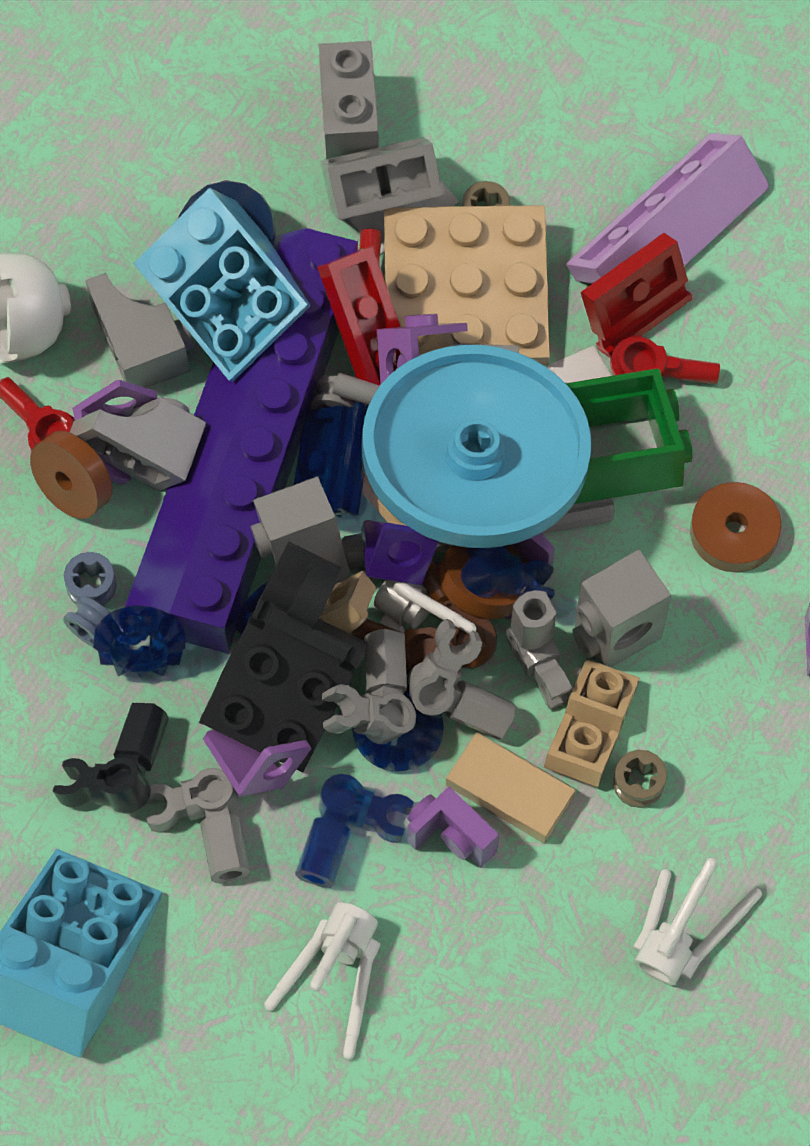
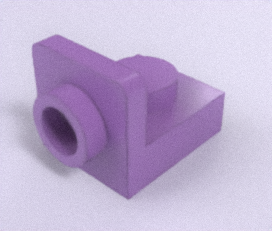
(462, 827)

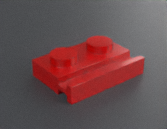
(637, 293)

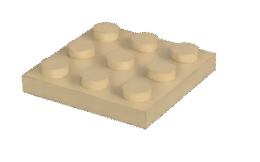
(471, 269)

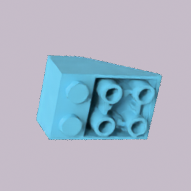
(223, 281)
(70, 950)

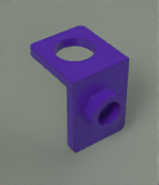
(394, 552)

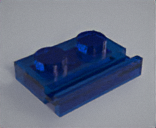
(334, 454)

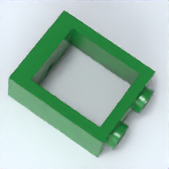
(625, 399)

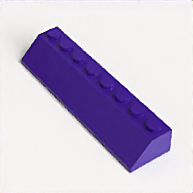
(202, 540)

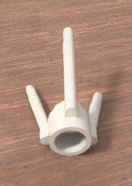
(411, 604)
(342, 939)
(666, 951)

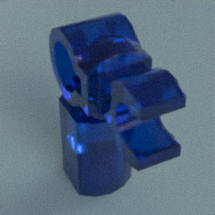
(499, 573)
(340, 804)

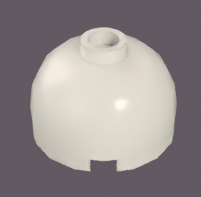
(29, 307)

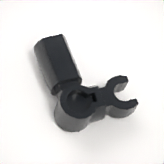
(121, 779)

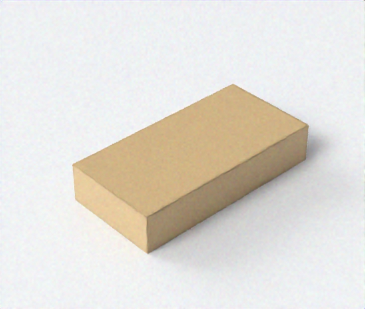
(510, 787)

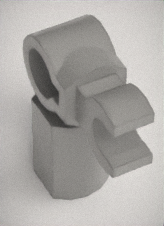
(535, 648)
(436, 689)
(383, 710)
(215, 799)

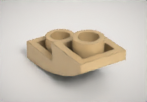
(591, 723)

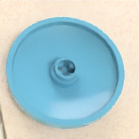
(476, 446)

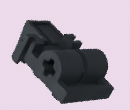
(285, 660)

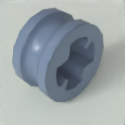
(92, 564)
(85, 619)

